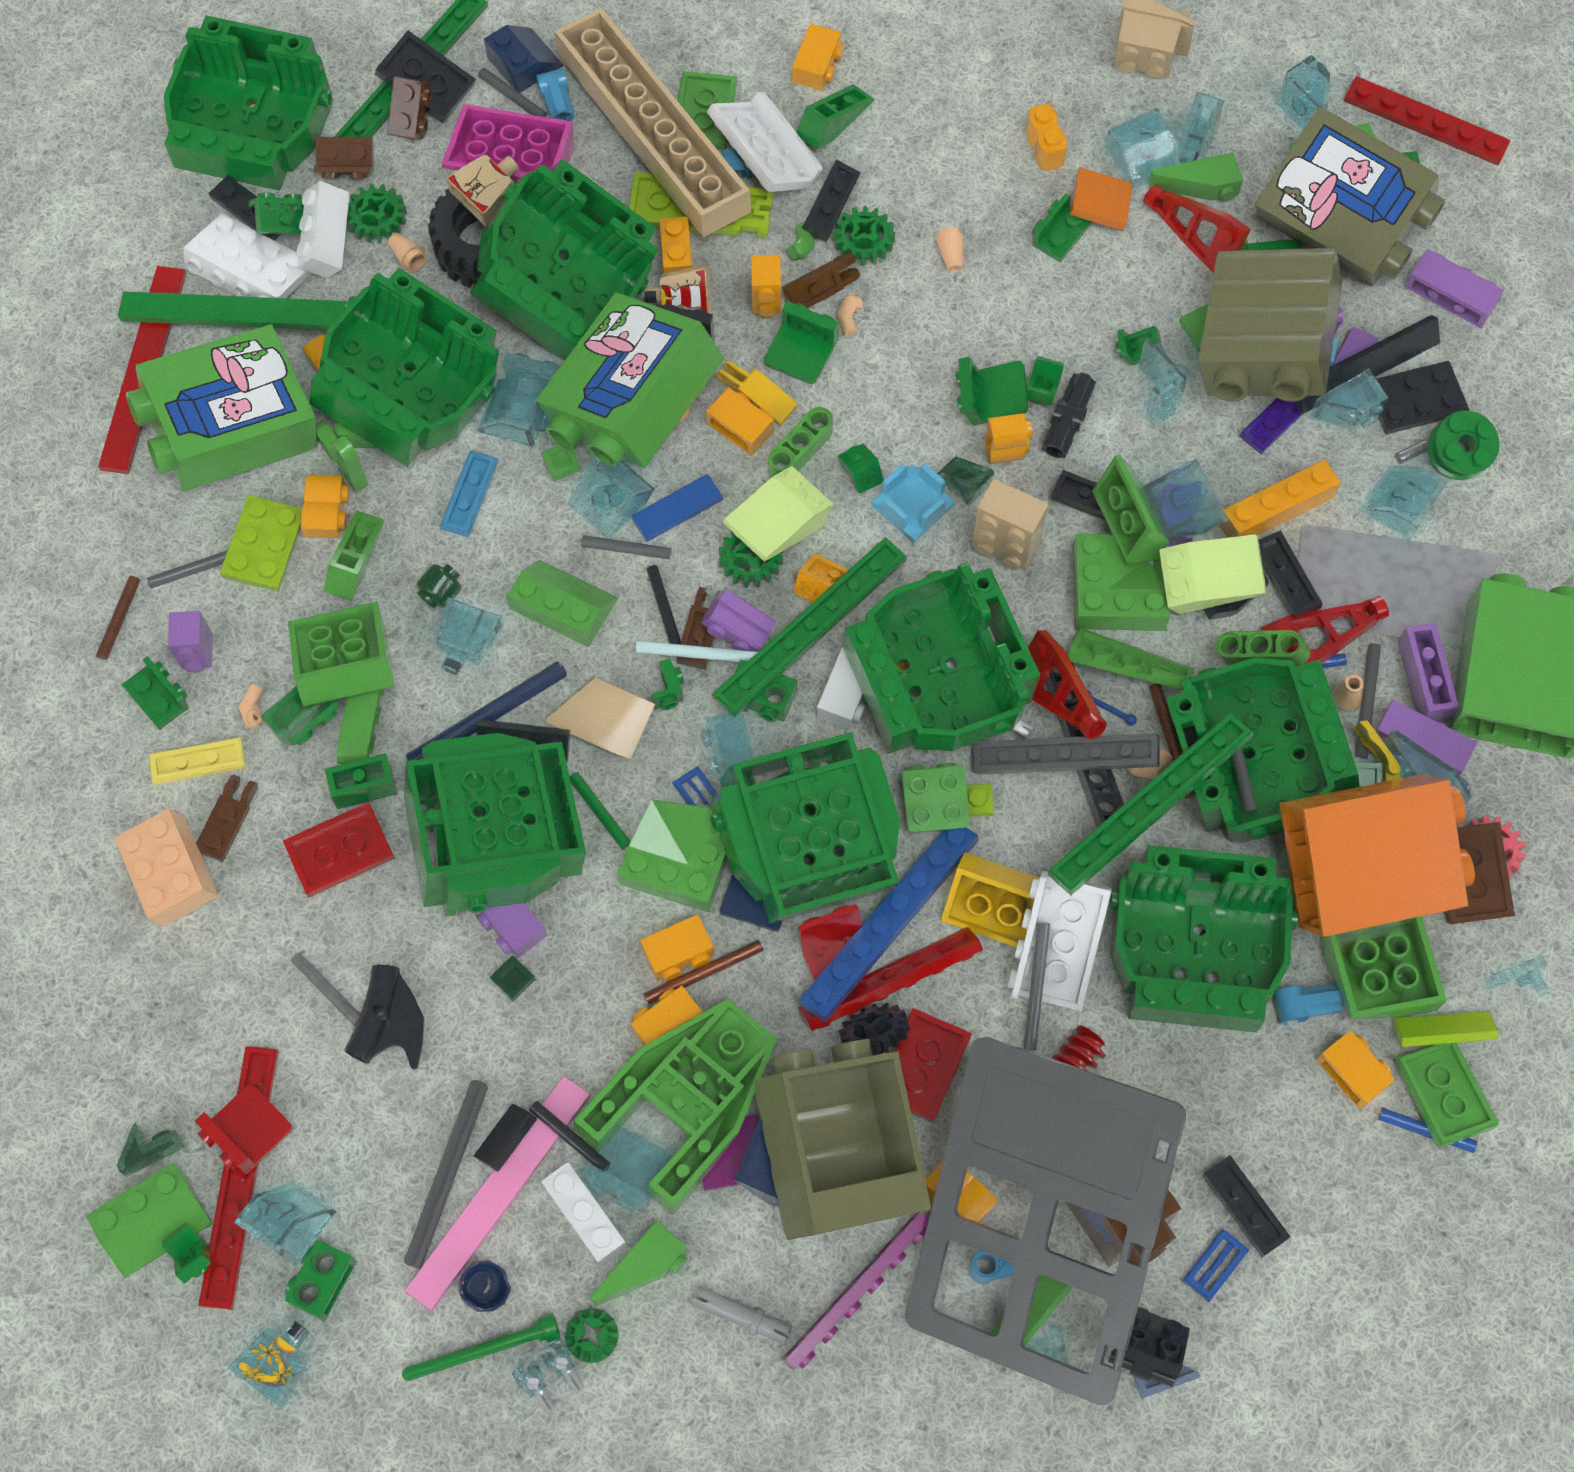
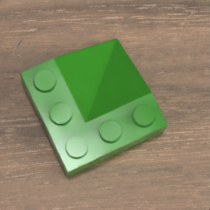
(1116, 593)
(340, 654)
(675, 855)
(1385, 970)

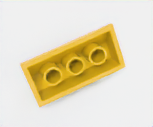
(989, 899)

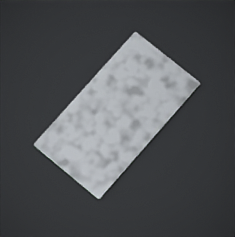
(1414, 578)

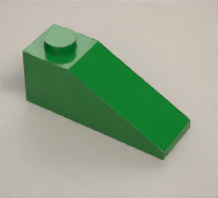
(832, 115)

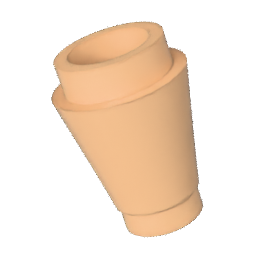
(951, 247)
(409, 254)
(1349, 693)

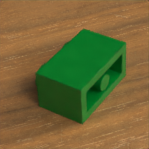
(361, 781)

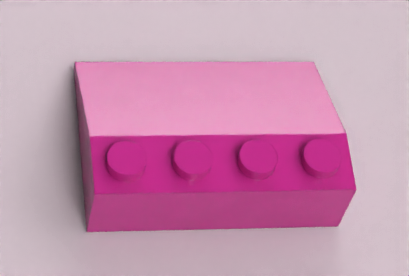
(502, 133)

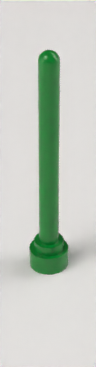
(543, 1330)

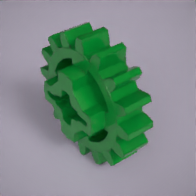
(376, 213)
(864, 235)
(740, 559)

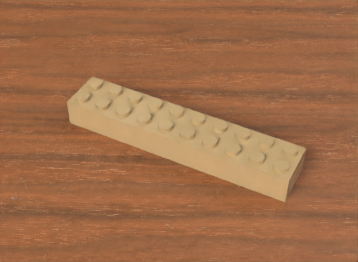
(653, 122)

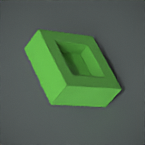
(560, 462)

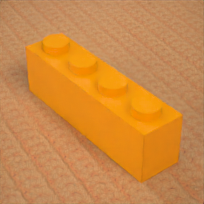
(1281, 501)

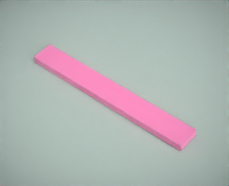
(493, 1199)

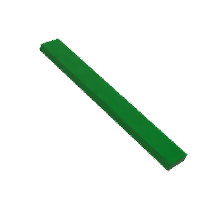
(441, 37)
(229, 310)
(809, 627)
(1150, 804)

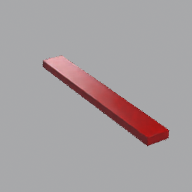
(148, 345)
(234, 1194)

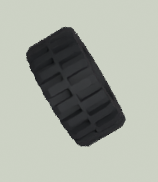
(453, 253)

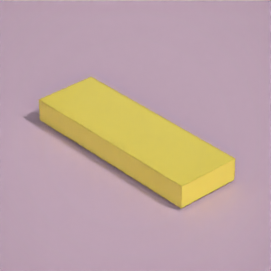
(197, 761)

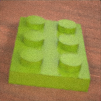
(262, 543)

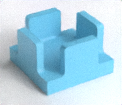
(913, 500)

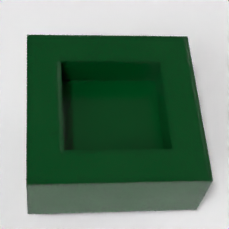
(512, 978)

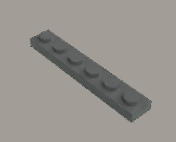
(1067, 754)

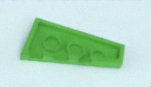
(1117, 657)

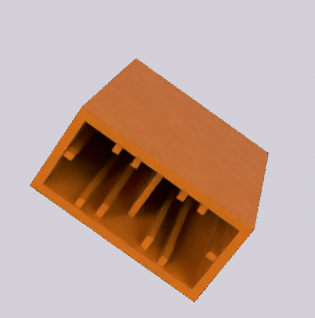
(1376, 854)

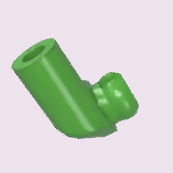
(802, 245)

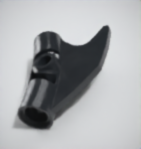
(398, 1026)

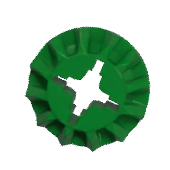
(587, 1351)

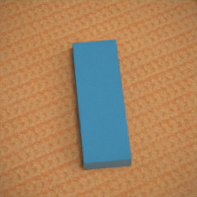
(469, 493)

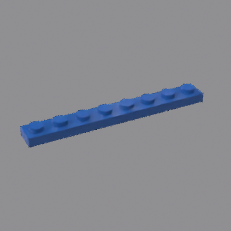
(887, 922)

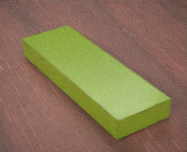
(1445, 1029)

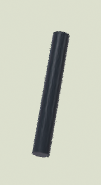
(663, 605)
(569, 1136)

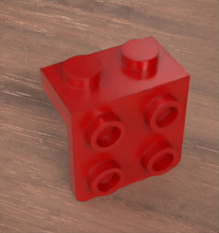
(826, 936)
(245, 1129)

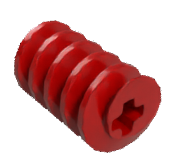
(1081, 1049)

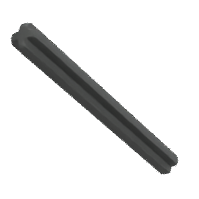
(445, 1174)

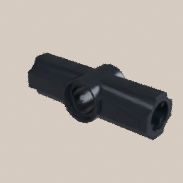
(1068, 415)

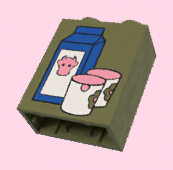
(1350, 196)

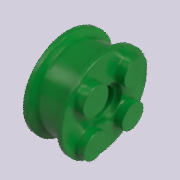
(1475, 432)

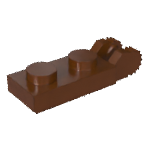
(822, 281)
(695, 632)
(225, 820)

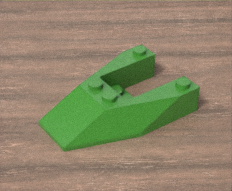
(696, 1078)

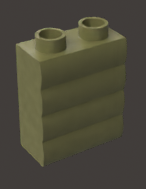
(1271, 323)
(840, 1140)

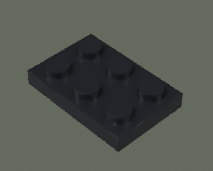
(421, 62)
(1420, 397)

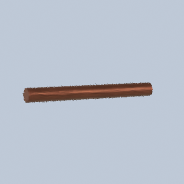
(1167, 725)
(706, 970)

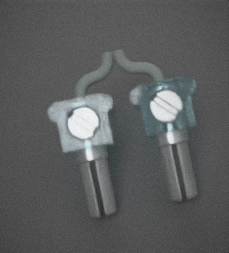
(530, 1375)

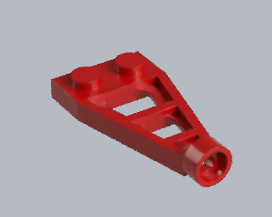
(1230, 232)
(1356, 613)
(1047, 654)

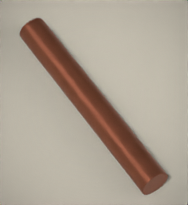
(118, 617)

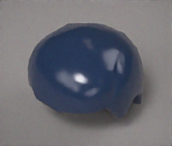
(475, 1281)

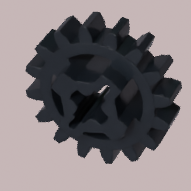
(880, 1025)

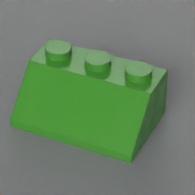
(1129, 513)
(560, 601)
(144, 1216)

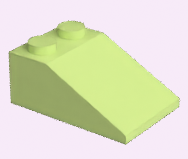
(779, 514)
(1212, 573)

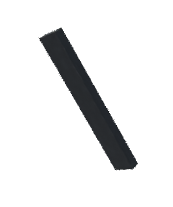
(1381, 356)

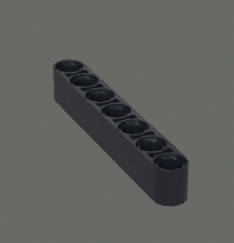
(1094, 792)

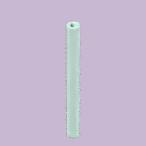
(693, 651)

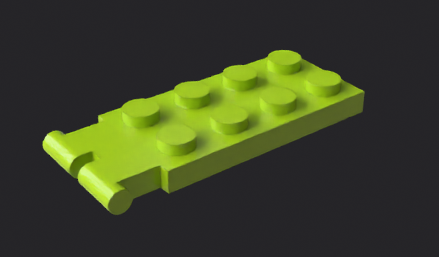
(653, 202)

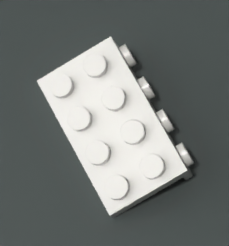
(767, 143)
(243, 260)
(1072, 942)

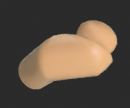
(845, 313)
(249, 706)
(1152, 772)

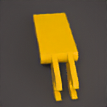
(759, 390)
(1375, 745)

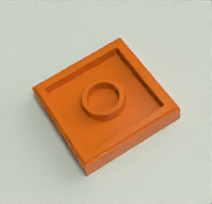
(1101, 198)

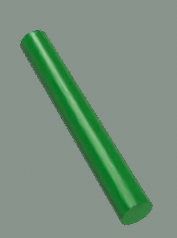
(599, 810)

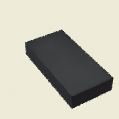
(505, 1137)

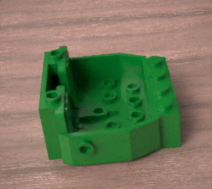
(210, 95)
(568, 214)
(398, 328)
(925, 628)
(1265, 698)
(770, 832)
(497, 855)
(1244, 940)

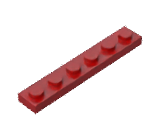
(1427, 120)
(902, 974)

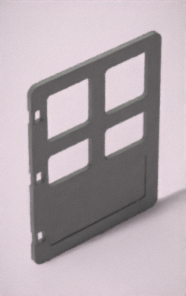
(1066, 1141)

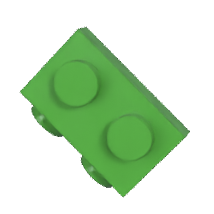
(935, 798)

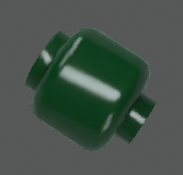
(438, 585)

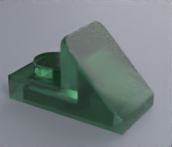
(967, 478)
(140, 1154)

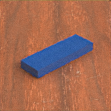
(677, 507)

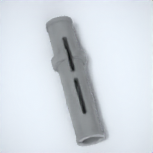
(742, 1315)

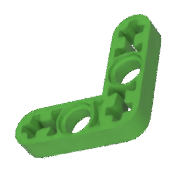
(344, 455)

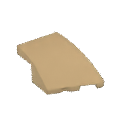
(604, 716)

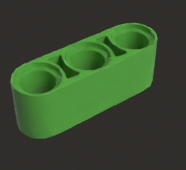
(805, 433)
(1251, 641)
(358, 726)

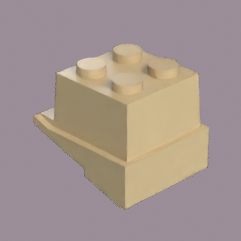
(1151, 37)

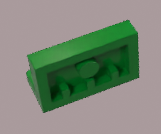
(278, 214)
(1059, 230)
(155, 694)

